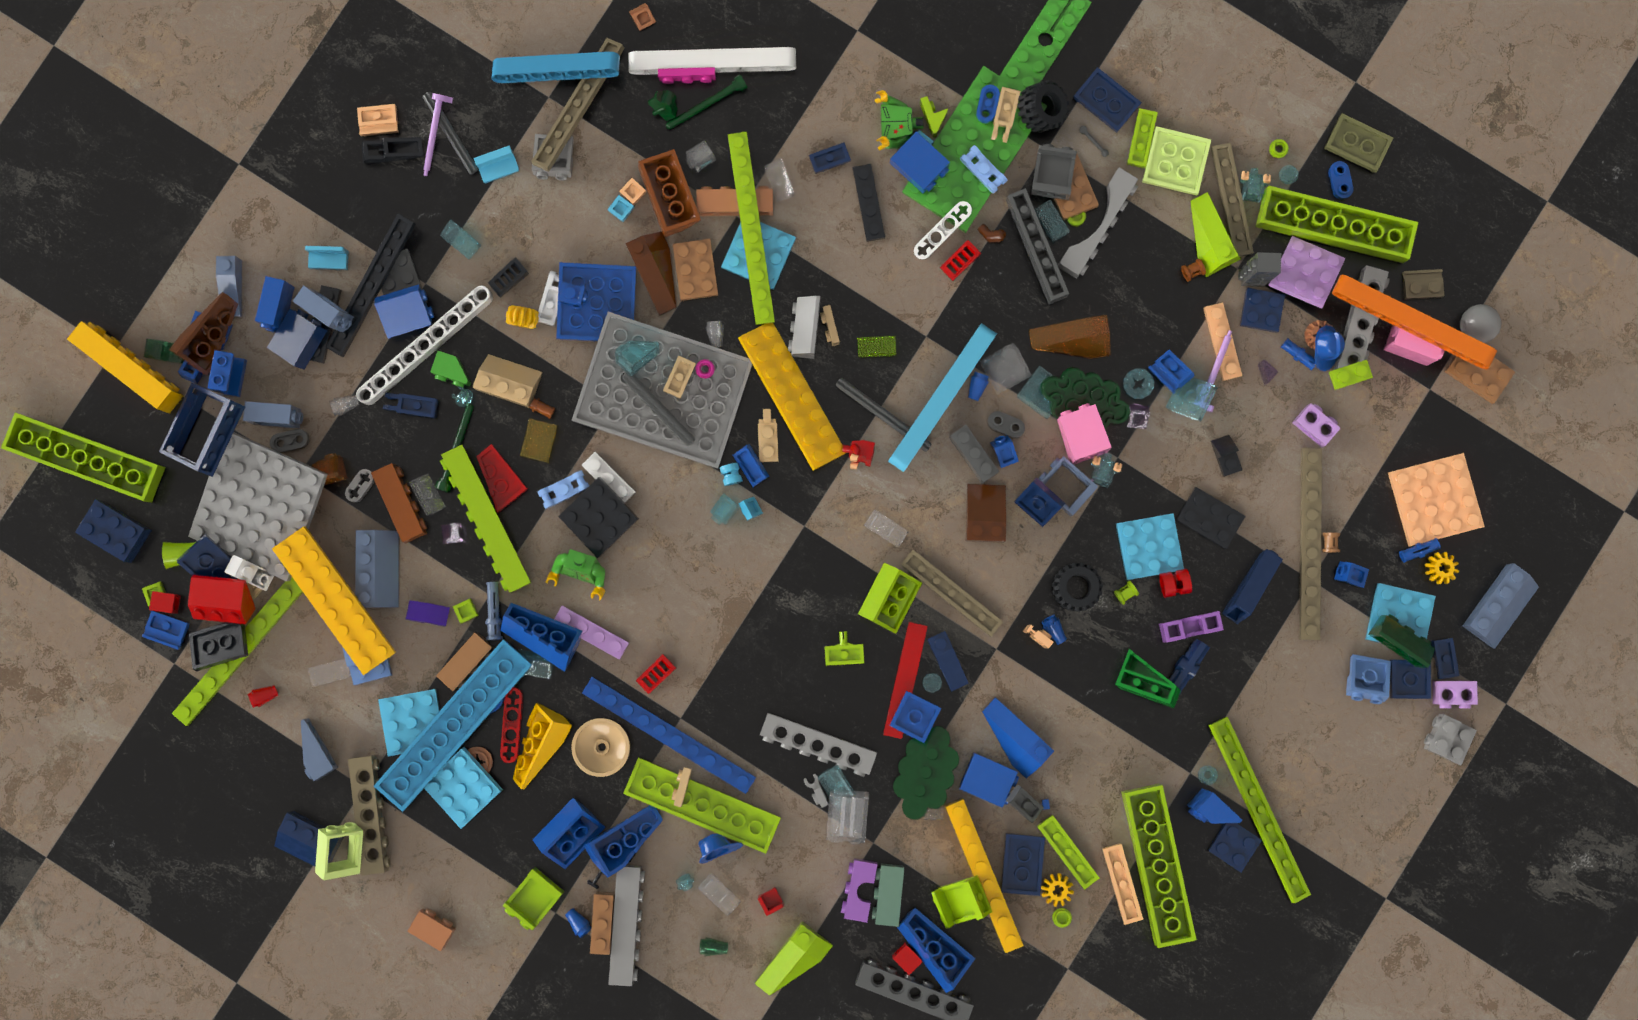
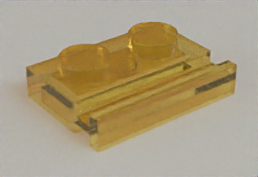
(538, 440)

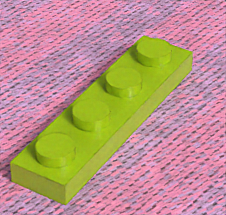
(1068, 852)

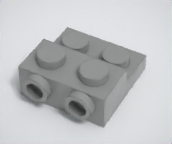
(562, 167)
(1449, 738)

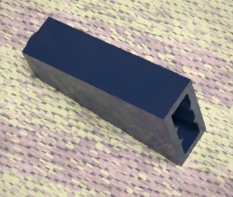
(1252, 586)

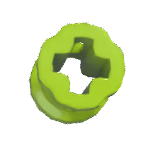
(1126, 592)

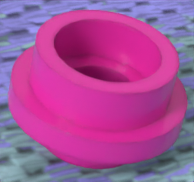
(700, 364)

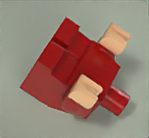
(860, 452)

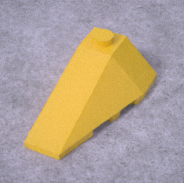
(544, 737)

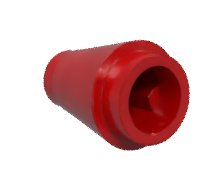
(262, 695)

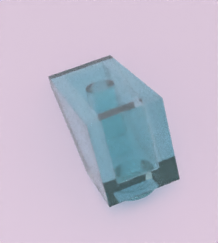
(635, 355)
(724, 510)

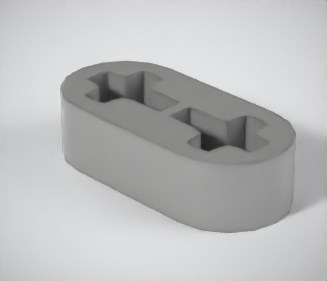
(356, 482)

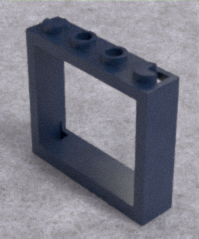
(218, 437)

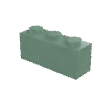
(888, 894)

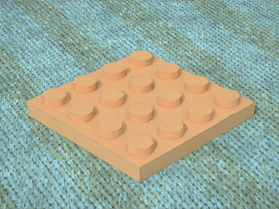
(1436, 499)

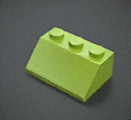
(890, 598)

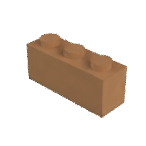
(465, 662)
(602, 923)

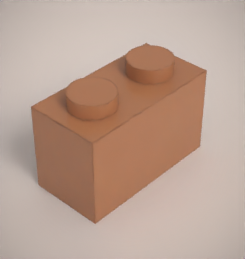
(432, 929)

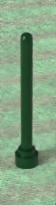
(737, 84)
(444, 482)

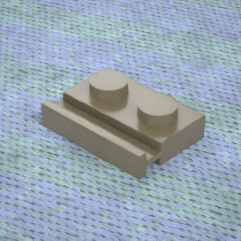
(1423, 284)

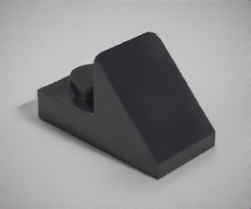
(1226, 455)

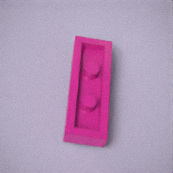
(687, 75)

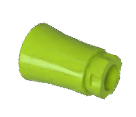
(173, 551)

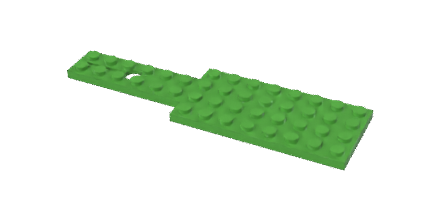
(964, 130)

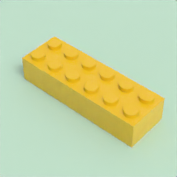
(125, 366)

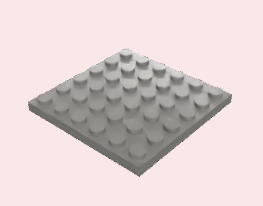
(257, 502)

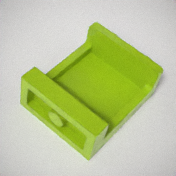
(533, 899)
(961, 901)

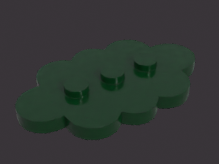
(1077, 389)
(926, 773)

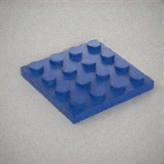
(609, 290)

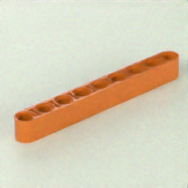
(1414, 322)

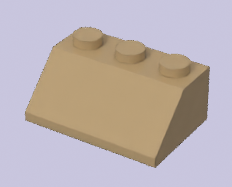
(507, 380)

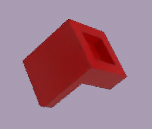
(165, 602)
(771, 901)
(907, 958)

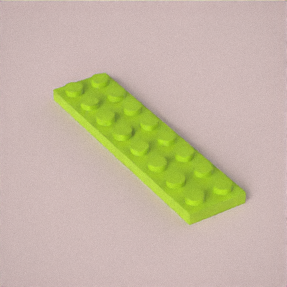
(703, 806)

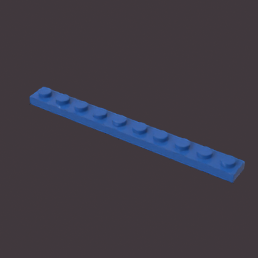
(669, 735)

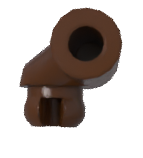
(992, 236)

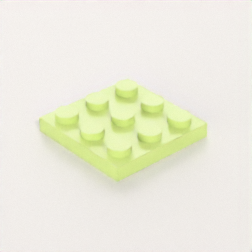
(1176, 161)

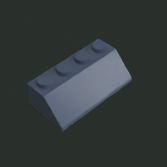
(377, 568)
(1501, 605)

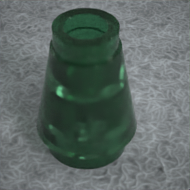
(712, 947)

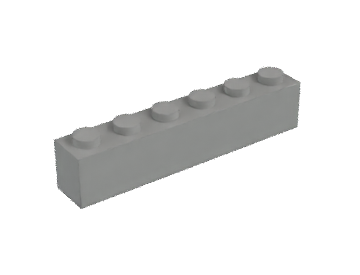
(625, 926)

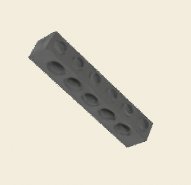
(1037, 246)
(902, 995)

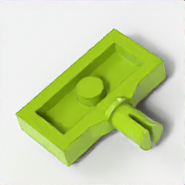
(844, 652)

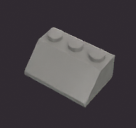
(804, 327)

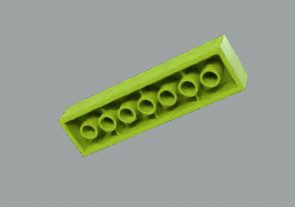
(1336, 224)
(83, 457)
(1158, 865)

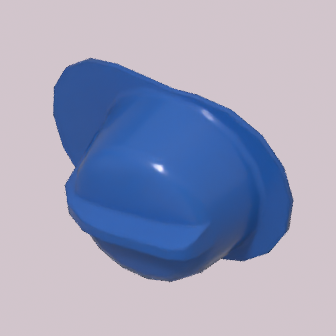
(1328, 347)
(715, 846)

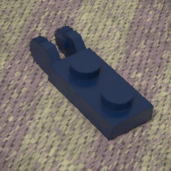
(413, 405)

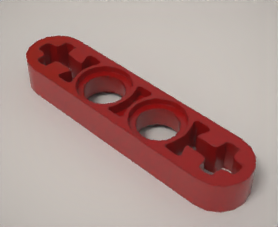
(514, 725)

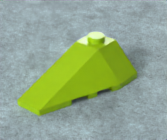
(1211, 236)
(799, 954)

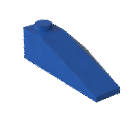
(1022, 746)
(618, 844)

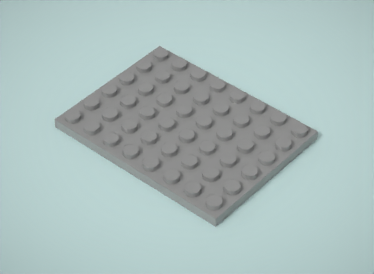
(705, 406)

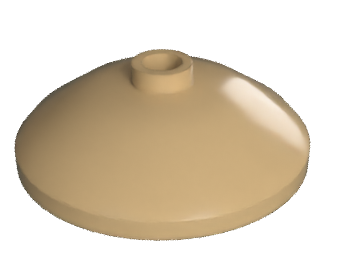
(587, 752)

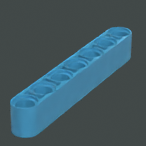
(555, 67)

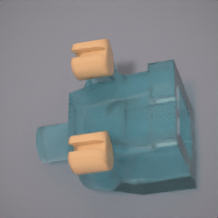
(1253, 185)
(1104, 470)

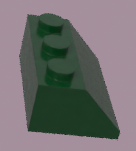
(1403, 641)

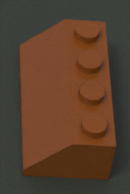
(669, 192)

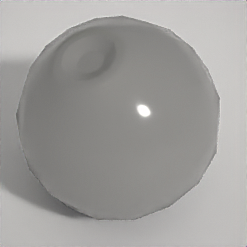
(1481, 322)

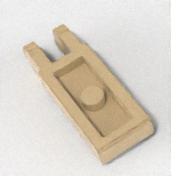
(1005, 112)

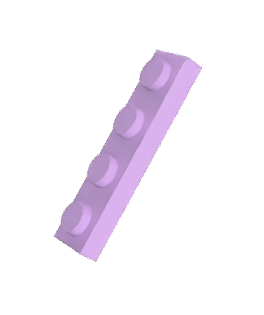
(593, 633)

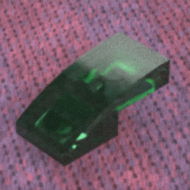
(160, 351)

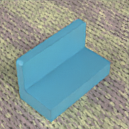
(496, 164)
(327, 257)

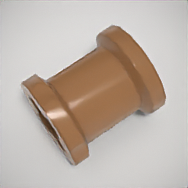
(1331, 543)

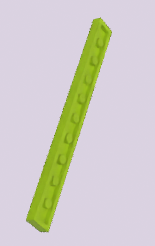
(751, 228)
(255, 632)
(1259, 810)

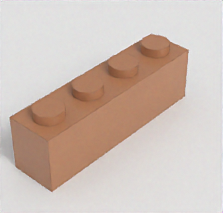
(724, 201)

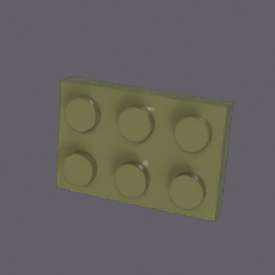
(1358, 143)

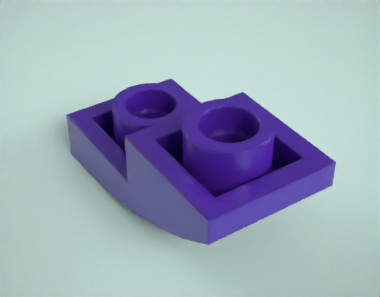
(427, 613)

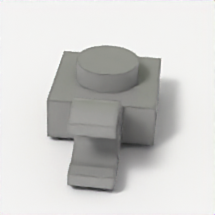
(819, 796)

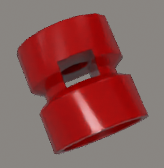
(1168, 583)

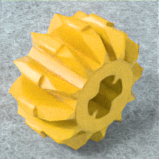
(522, 317)
(1438, 561)
(1063, 892)

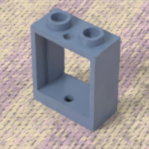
(323, 309)
(272, 414)
(1091, 486)

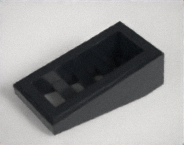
(509, 267)

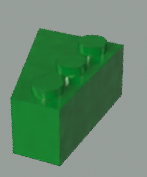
(1146, 681)

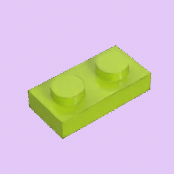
(1350, 374)

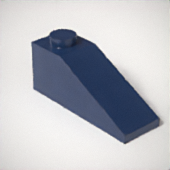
(947, 660)

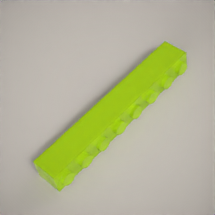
(486, 519)

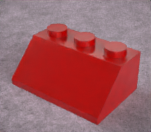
(220, 599)

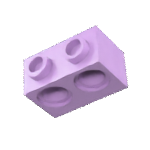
(1313, 429)
(1455, 689)

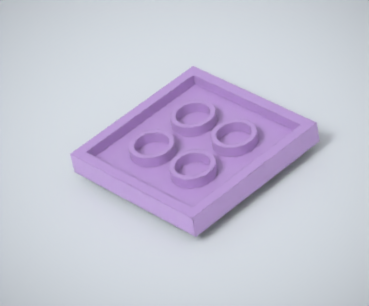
(1307, 272)

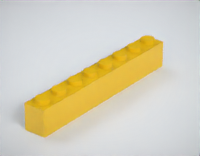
(980, 866)

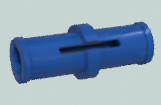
(1298, 353)
(1408, 554)

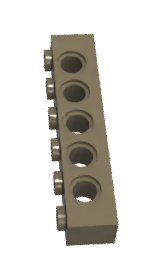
(358, 786)

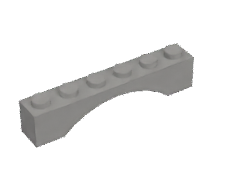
(1117, 191)

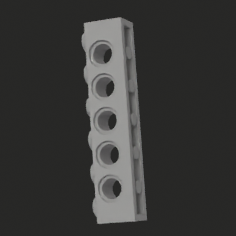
(1368, 276)
(866, 755)

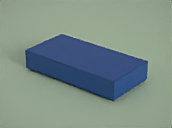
(751, 465)

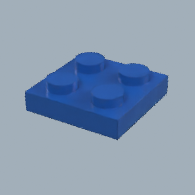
(915, 716)

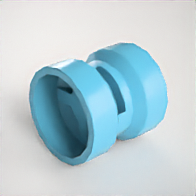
(731, 474)

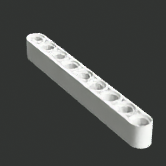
(722, 59)
(415, 347)

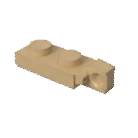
(767, 438)

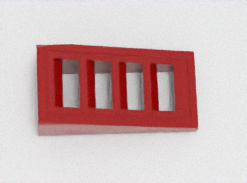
(976, 253)
(669, 665)

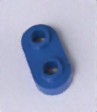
(987, 104)
(1340, 179)

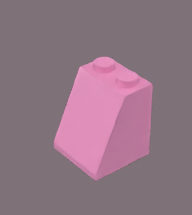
(1412, 347)
(1083, 433)

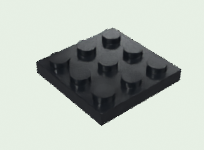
(598, 517)

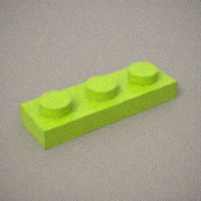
(1142, 138)

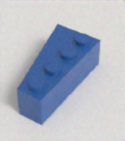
(542, 635)
(937, 950)

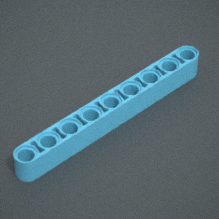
(942, 397)

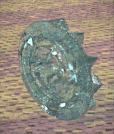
(1138, 374)

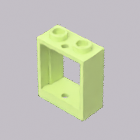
(340, 868)

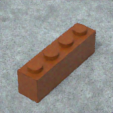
(399, 503)

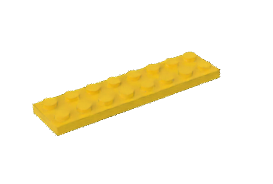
(792, 395)
(334, 600)

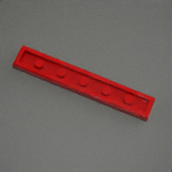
(906, 672)

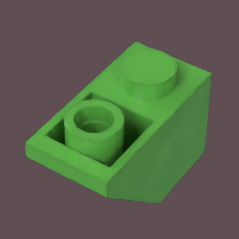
(450, 368)

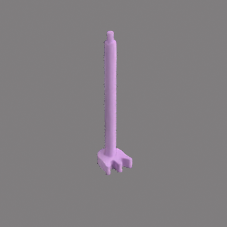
(433, 131)
(1218, 362)

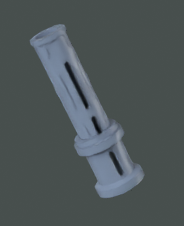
(493, 622)

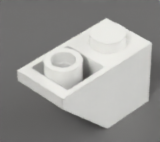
(248, 571)

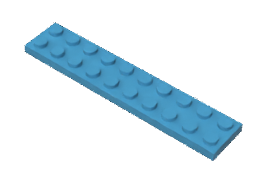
(453, 725)

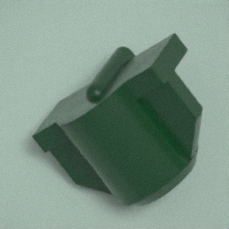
(664, 104)

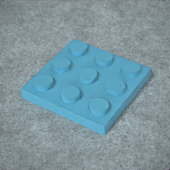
(776, 248)
(1149, 546)
(1408, 606)
(406, 717)
(463, 787)

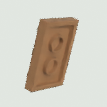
(1082, 196)
(695, 269)
(1484, 382)

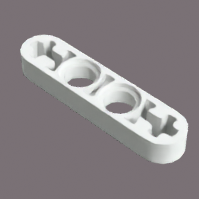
(940, 227)

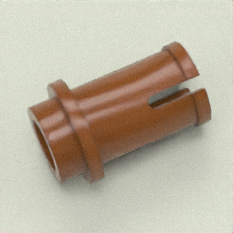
(542, 408)

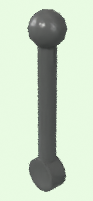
(1083, 130)

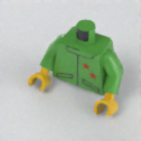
(896, 122)
(581, 567)

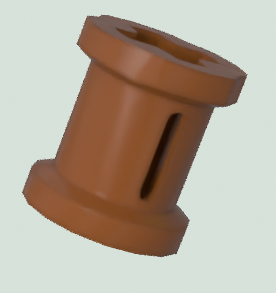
(1193, 270)

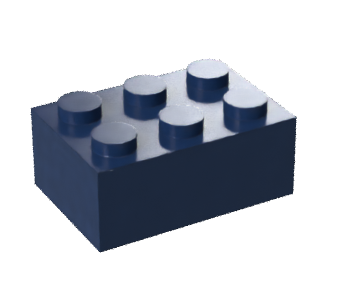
(113, 531)

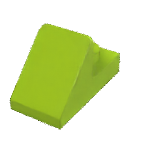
(933, 120)

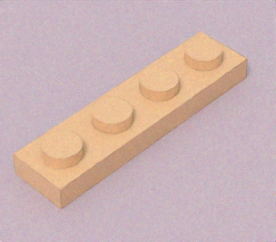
(1218, 328)
(1122, 883)

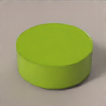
(1077, 220)

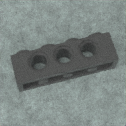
(1260, 269)

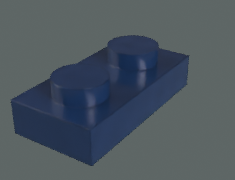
(829, 158)
(1445, 658)

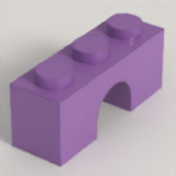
(1191, 626)
(855, 907)

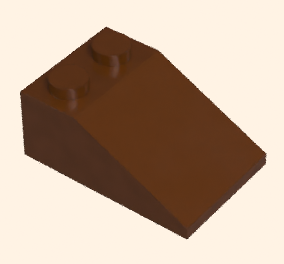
(986, 513)

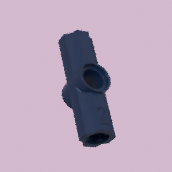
(1189, 664)

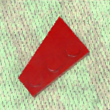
(500, 478)

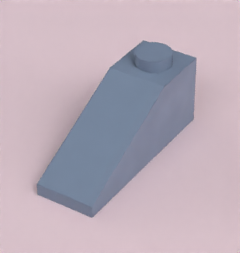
(230, 279)
(315, 754)

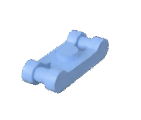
(983, 169)
(563, 489)

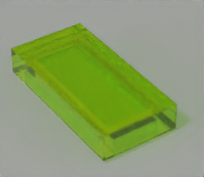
(876, 346)

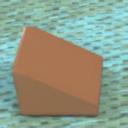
(642, 16)

